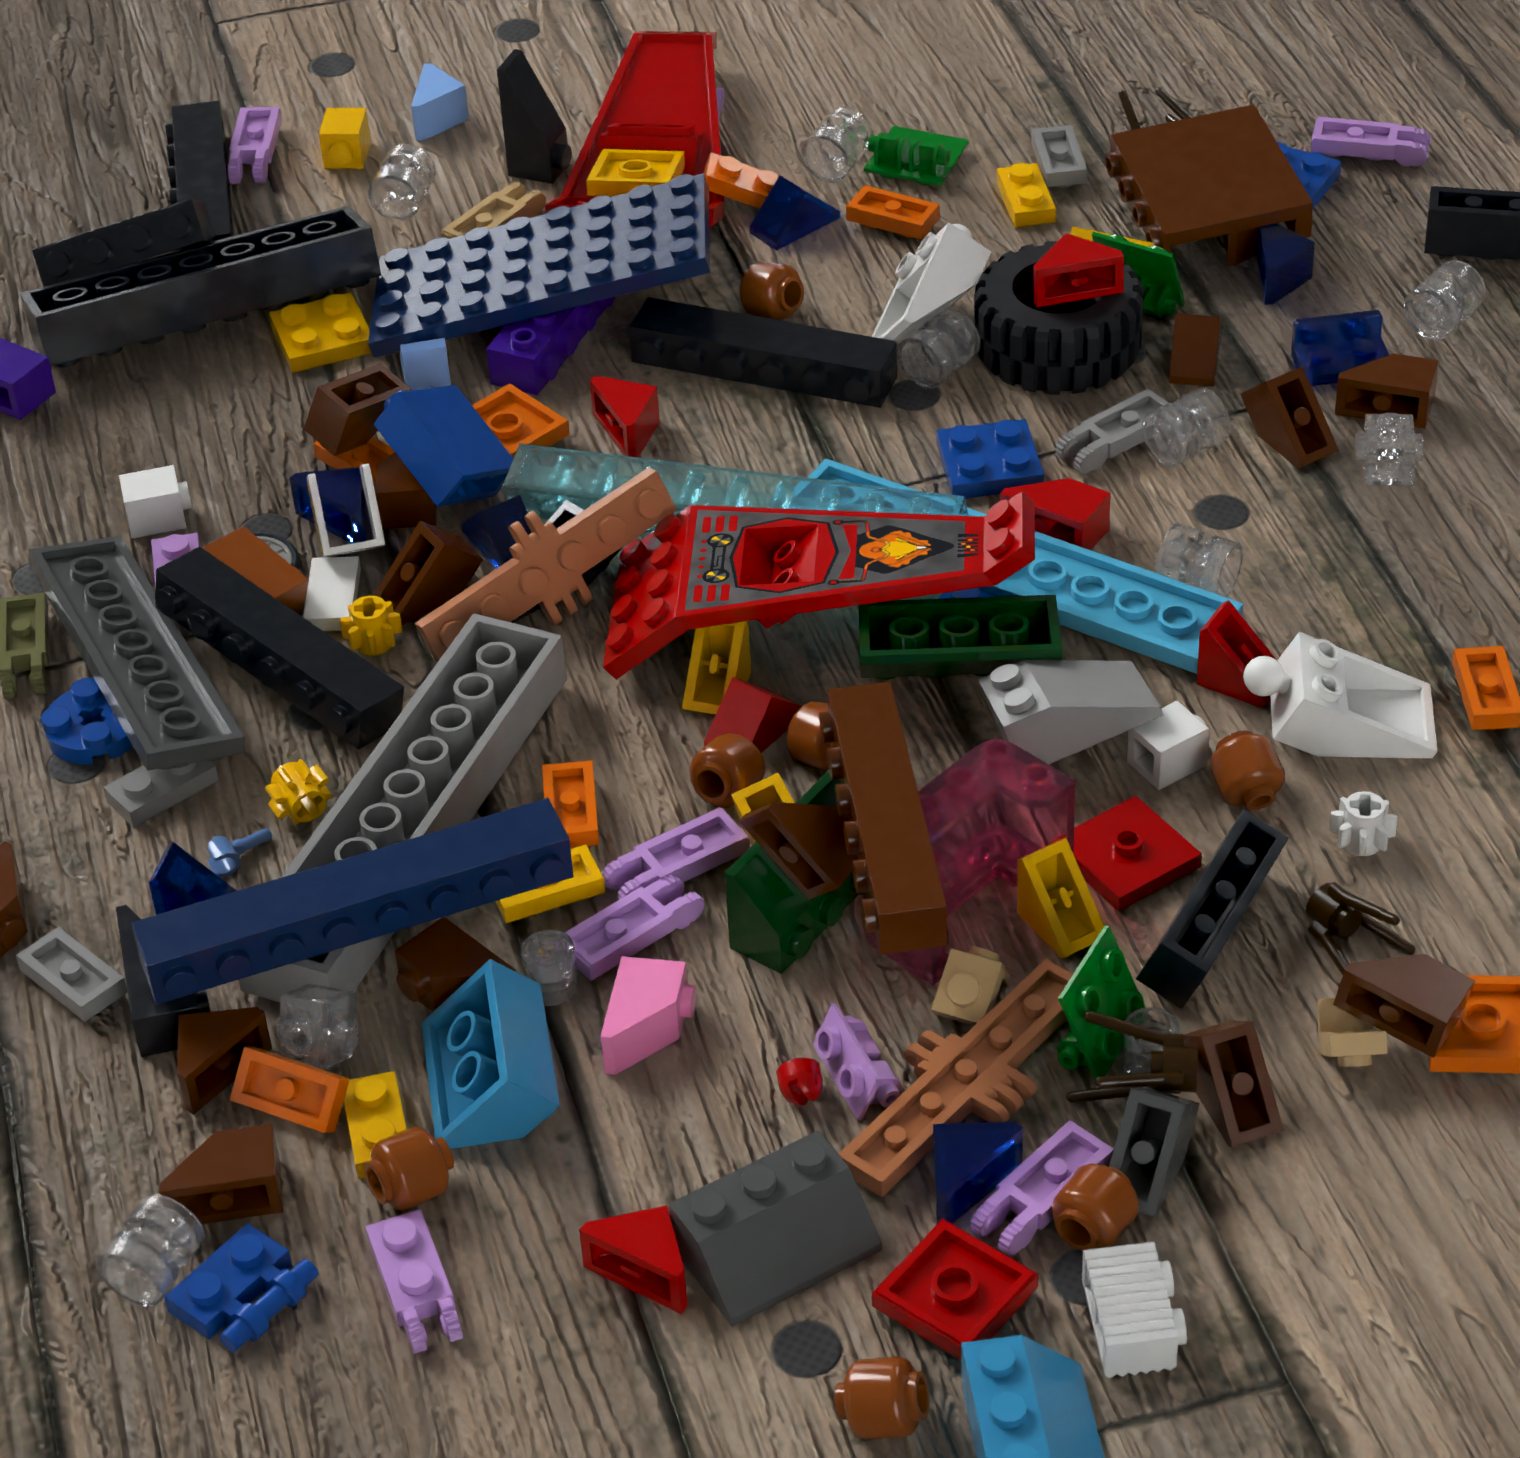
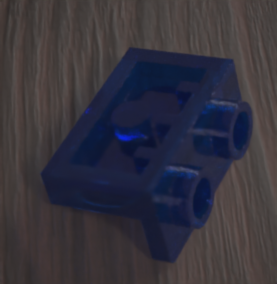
(1336, 344)

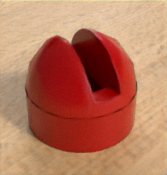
(800, 1080)

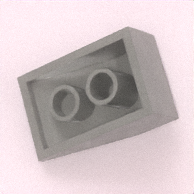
(1066, 704)

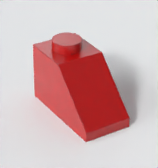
(1068, 510)

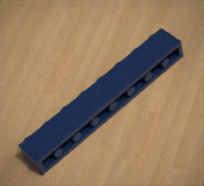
(352, 900)

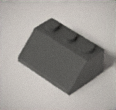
(774, 1228)

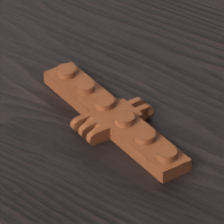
(551, 561)
(961, 1078)

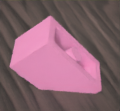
(645, 1011)

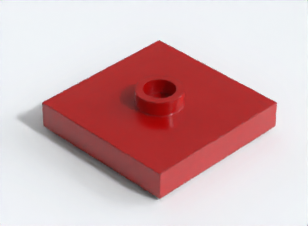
(1131, 853)
(954, 1289)

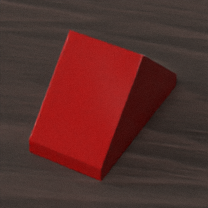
(1077, 271)
(625, 412)
(1224, 652)
(752, 713)
(638, 1254)

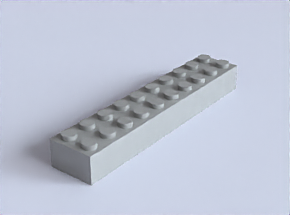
(430, 769)

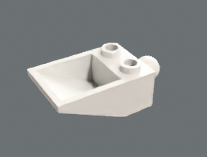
(932, 280)
(1343, 703)

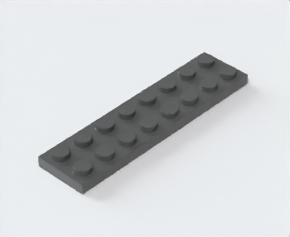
(136, 654)

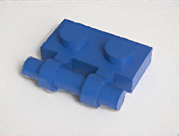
(230, 1279)

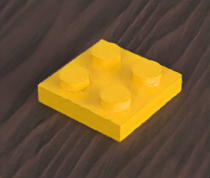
(622, 170)
(321, 331)

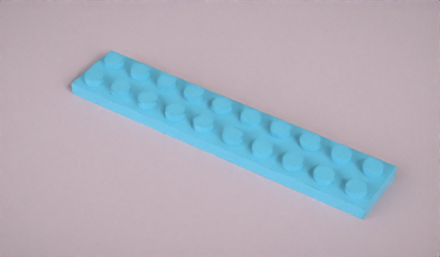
(1097, 591)

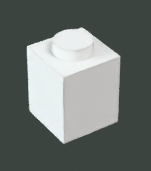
(154, 501)
(1169, 746)

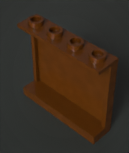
(1207, 178)

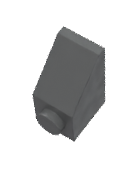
(1153, 1143)

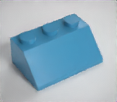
(490, 1059)
(1026, 1401)

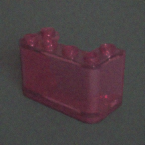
(982, 820)

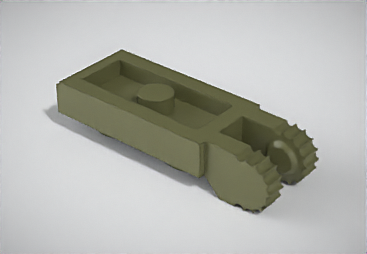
(24, 641)

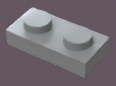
(1059, 156)
(150, 792)
(71, 974)

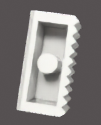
(1132, 1309)

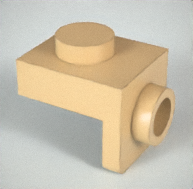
(969, 985)
(1347, 1036)

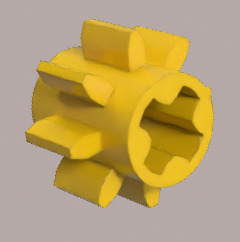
(371, 625)
(298, 791)

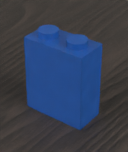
(444, 444)

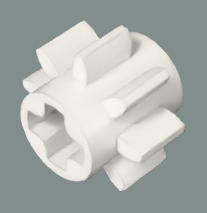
(1363, 823)

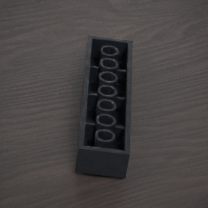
(200, 286)

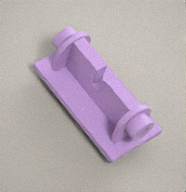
(854, 1062)

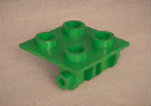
(914, 155)
(1155, 272)
(1101, 986)

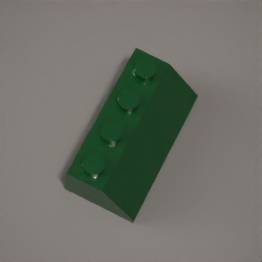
(956, 635)
(768, 912)

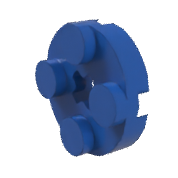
(67, 729)

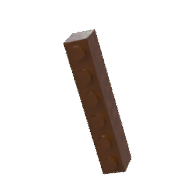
(885, 817)

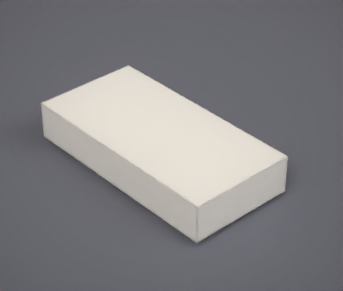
(330, 590)

